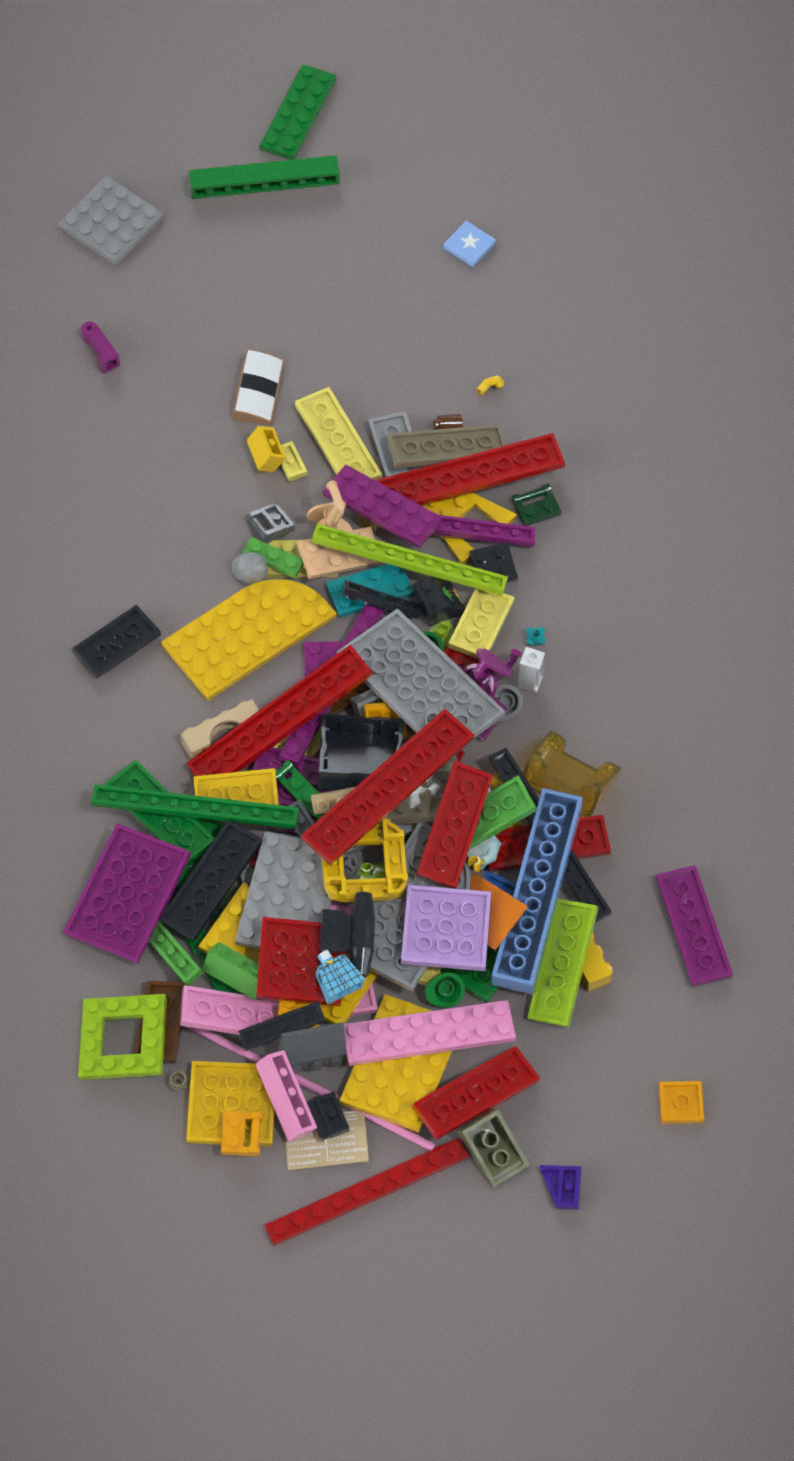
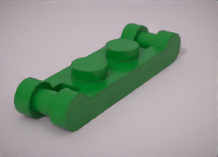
(298, 787)

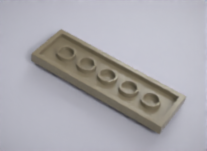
(442, 445)

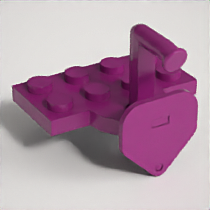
(487, 673)

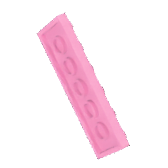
(224, 1010)

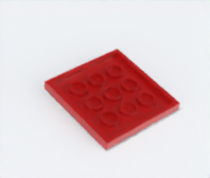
(290, 961)

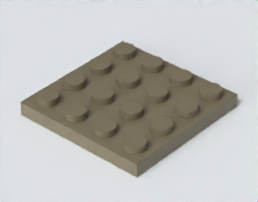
(423, 802)

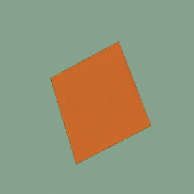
(503, 910)

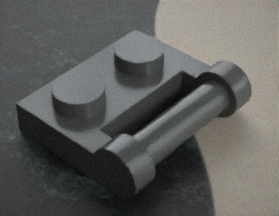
(275, 519)

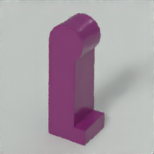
(107, 355)

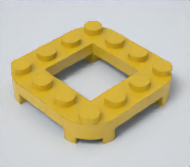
(382, 889)

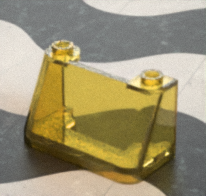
(558, 771)

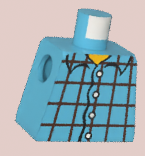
(337, 977)

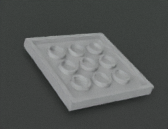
(111, 220)

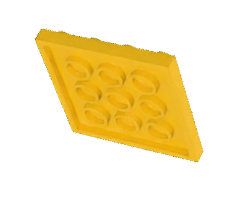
(229, 1088)

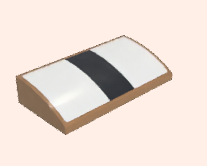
(258, 387)

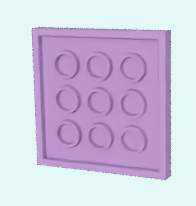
(446, 928)

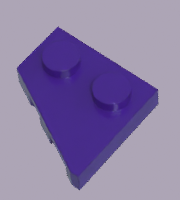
(563, 1184)

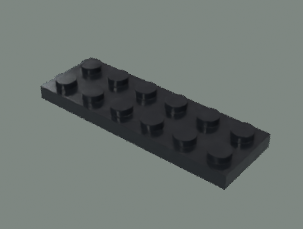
(211, 880)

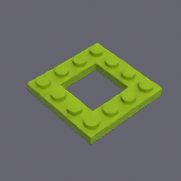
(148, 1062)

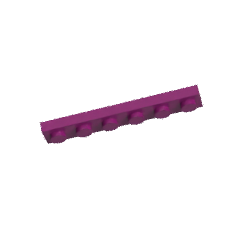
(486, 531)

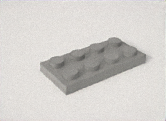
(379, 429)

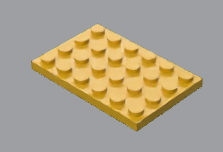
(392, 1086)

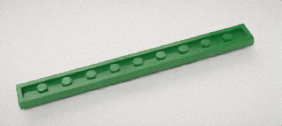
(195, 806)

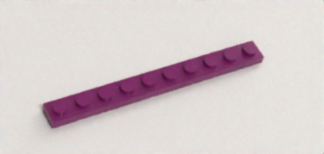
(301, 739)

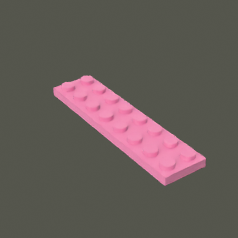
(429, 1032)

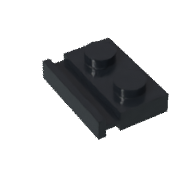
(328, 1116)

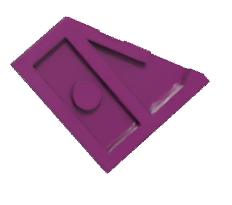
(318, 653)

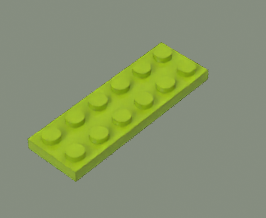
(562, 963)

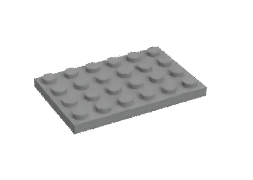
(283, 886)

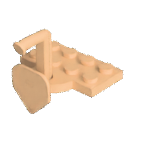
(326, 561)

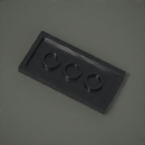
(117, 641)

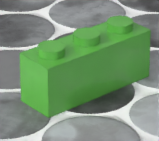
(232, 969)

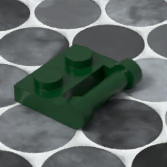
(538, 510)

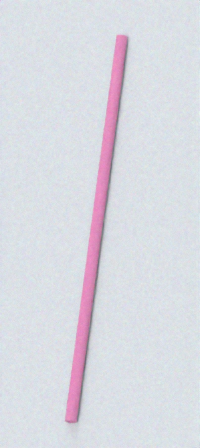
(313, 1087)

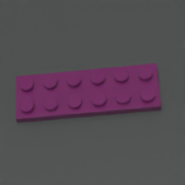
(385, 507)
(694, 926)

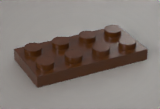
(173, 1030)

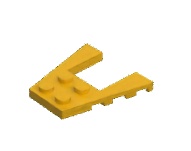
(459, 507)

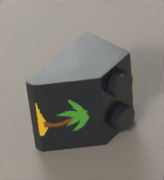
(437, 600)

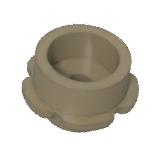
(178, 1075)

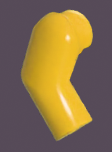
(488, 382)

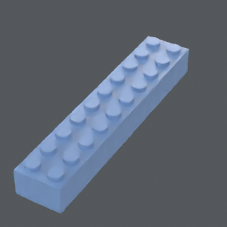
(539, 889)

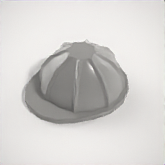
(250, 568)
(511, 698)

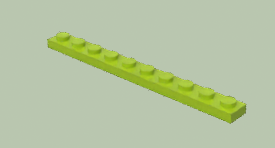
(409, 559)

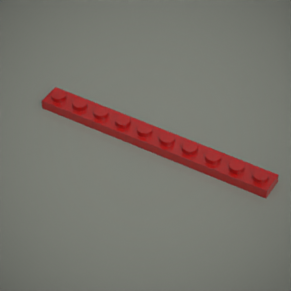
(366, 1191)

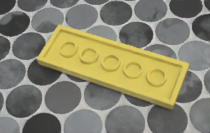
(336, 433)

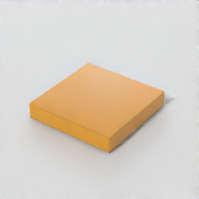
(681, 1102)

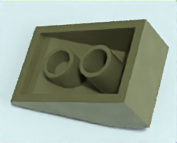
(493, 1147)

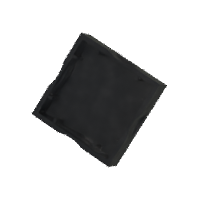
(355, 748)

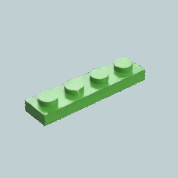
(175, 955)

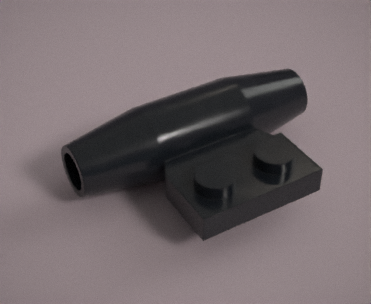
(351, 933)

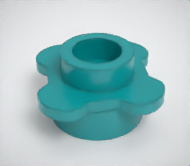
(535, 641)

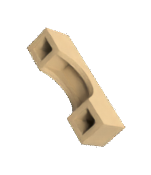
(200, 737)

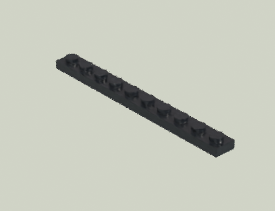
(575, 873)

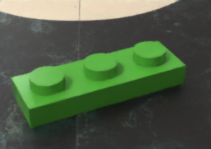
(275, 557)

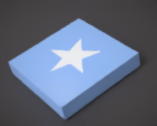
(469, 243)

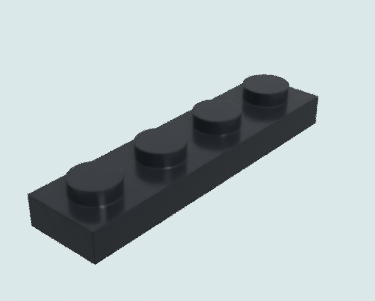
(374, 597)
(271, 1029)

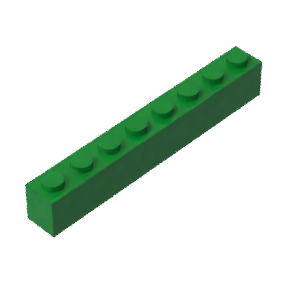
(264, 177)

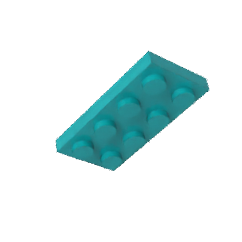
(384, 578)

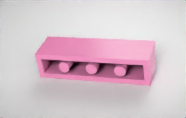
(286, 1096)

